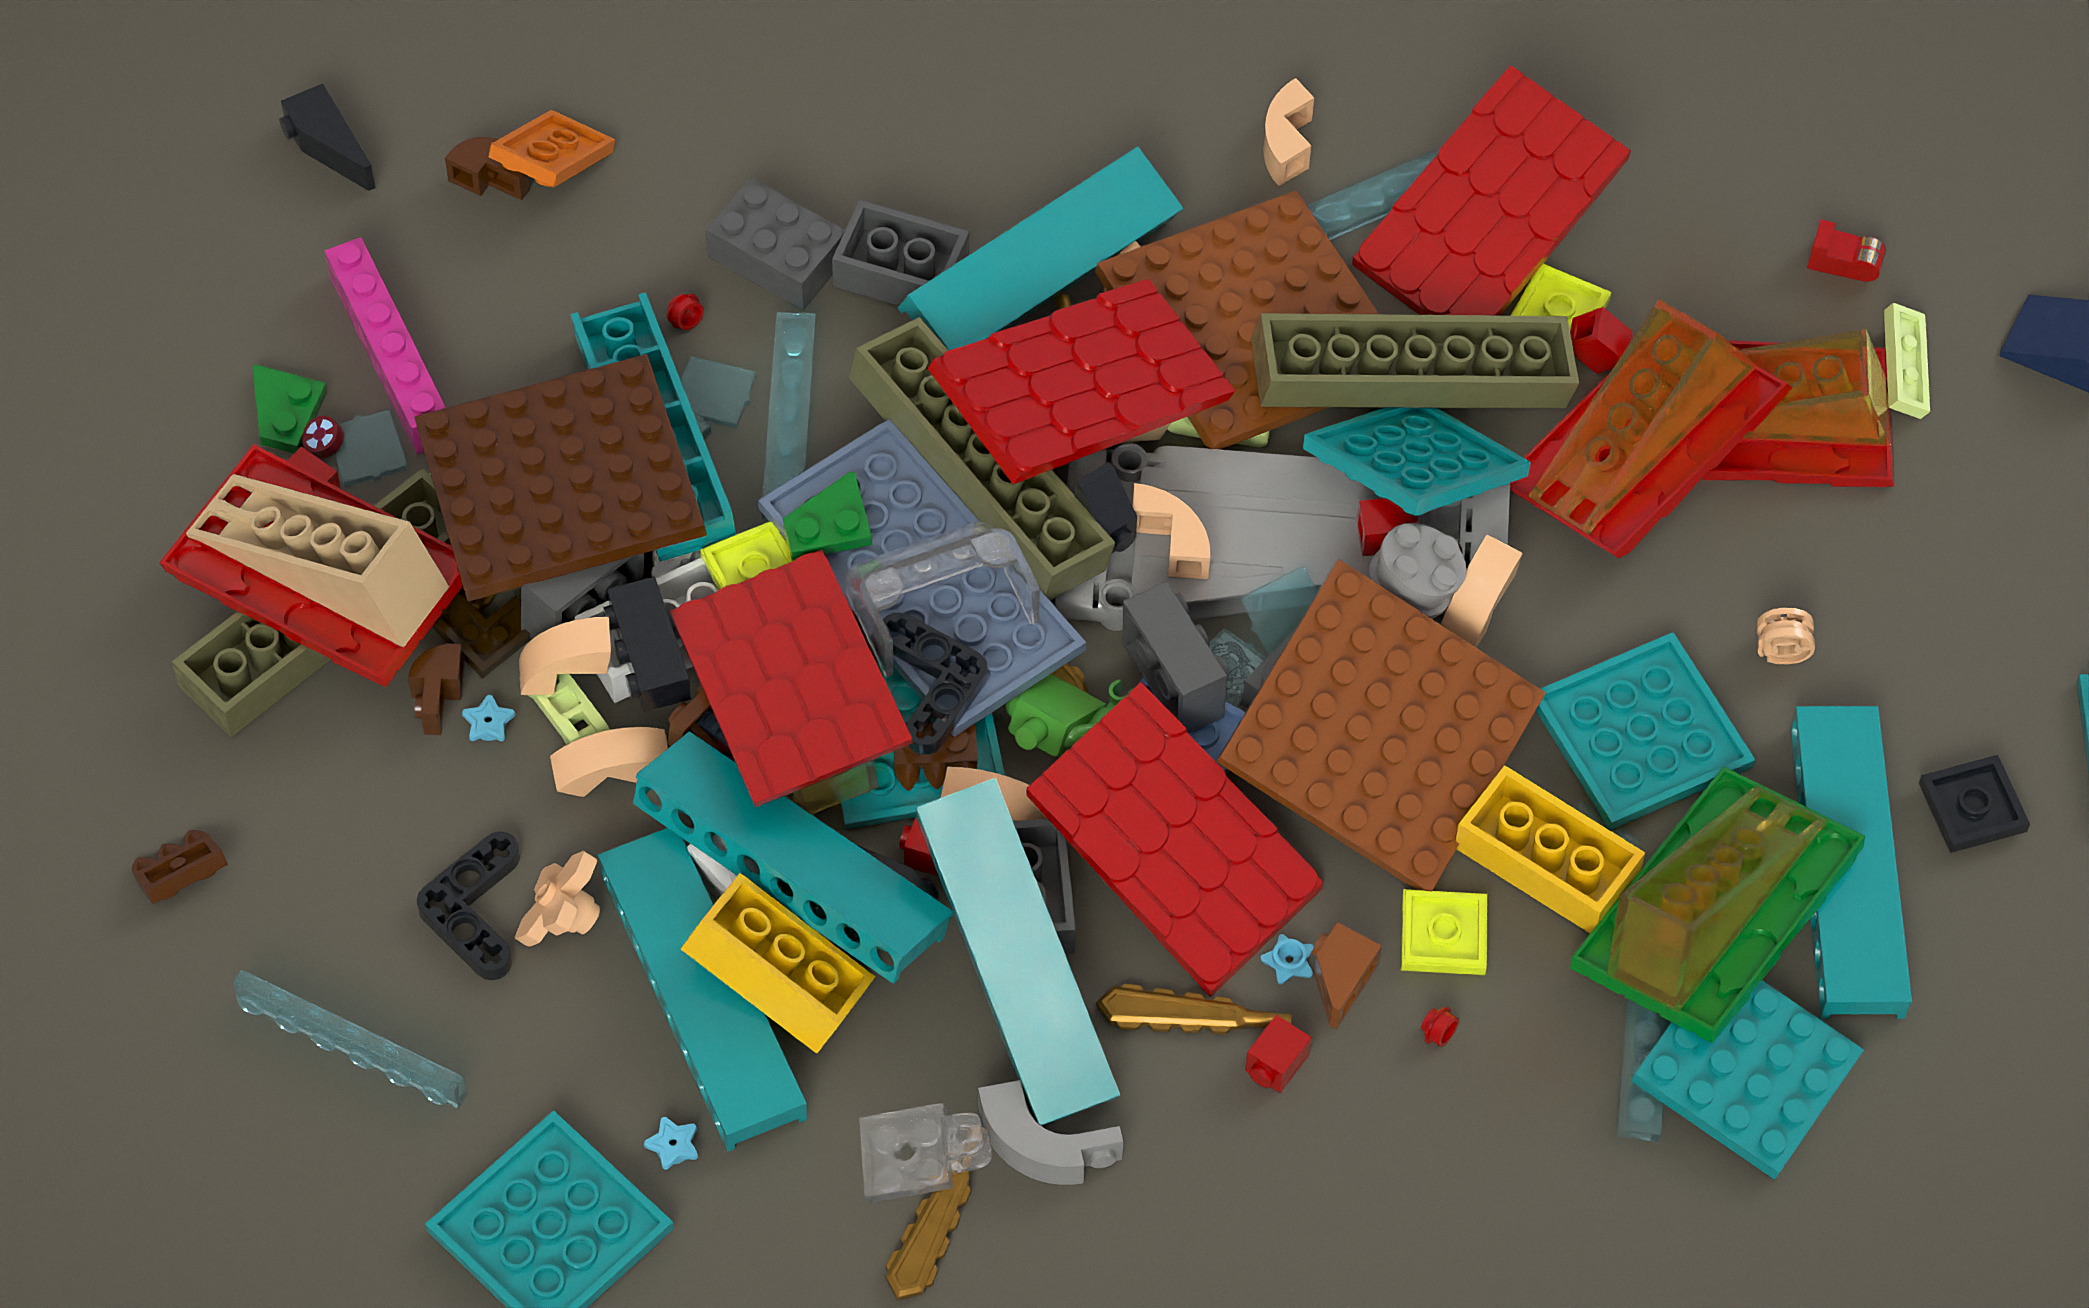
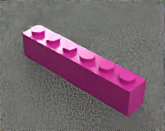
(383, 335)

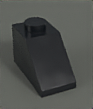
(1109, 505)

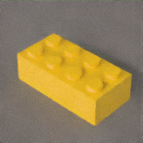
(1548, 849)
(778, 962)

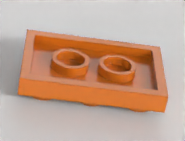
(551, 148)

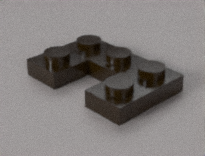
(483, 641)

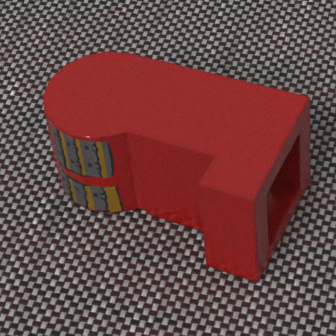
(1846, 254)

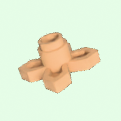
(560, 901)

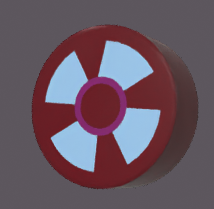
(323, 436)

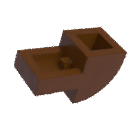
(473, 170)
(432, 679)

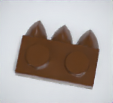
(955, 752)
(178, 866)

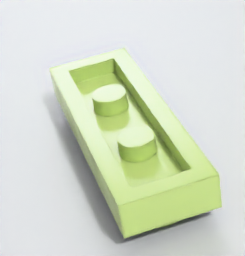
(1906, 361)

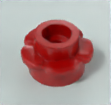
(684, 311)
(1439, 1026)

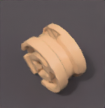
(1785, 638)

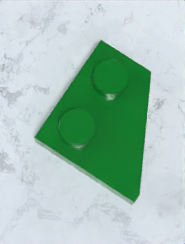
(285, 406)
(829, 521)

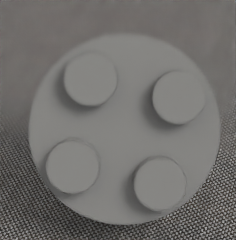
(1419, 567)

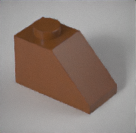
(1342, 969)

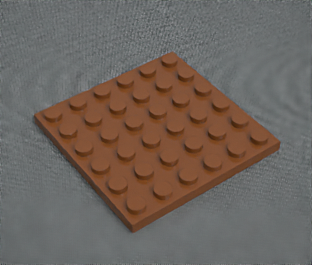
(1221, 283)
(1380, 726)

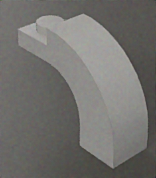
(1036, 1150)

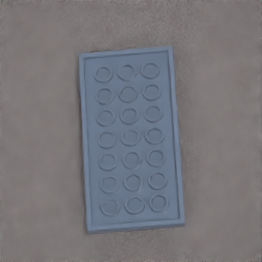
(977, 607)

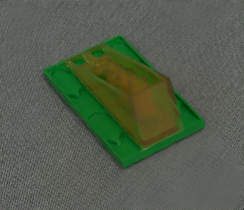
(1718, 904)

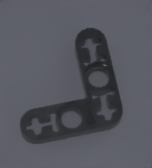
(948, 679)
(459, 898)

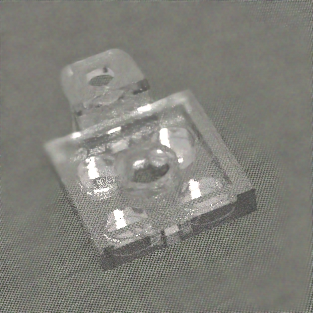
(940, 1146)

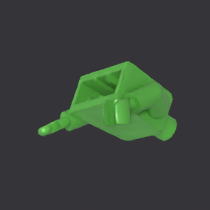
(1056, 714)

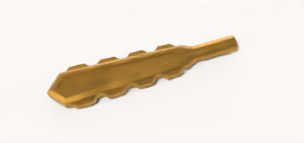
(1161, 1010)
(926, 1240)

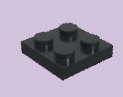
(1974, 803)

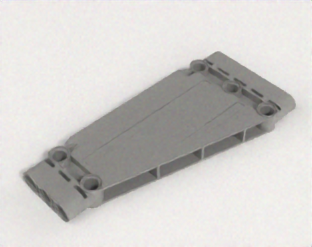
(1261, 523)

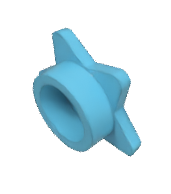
(492, 730)
(1289, 948)
(673, 1154)

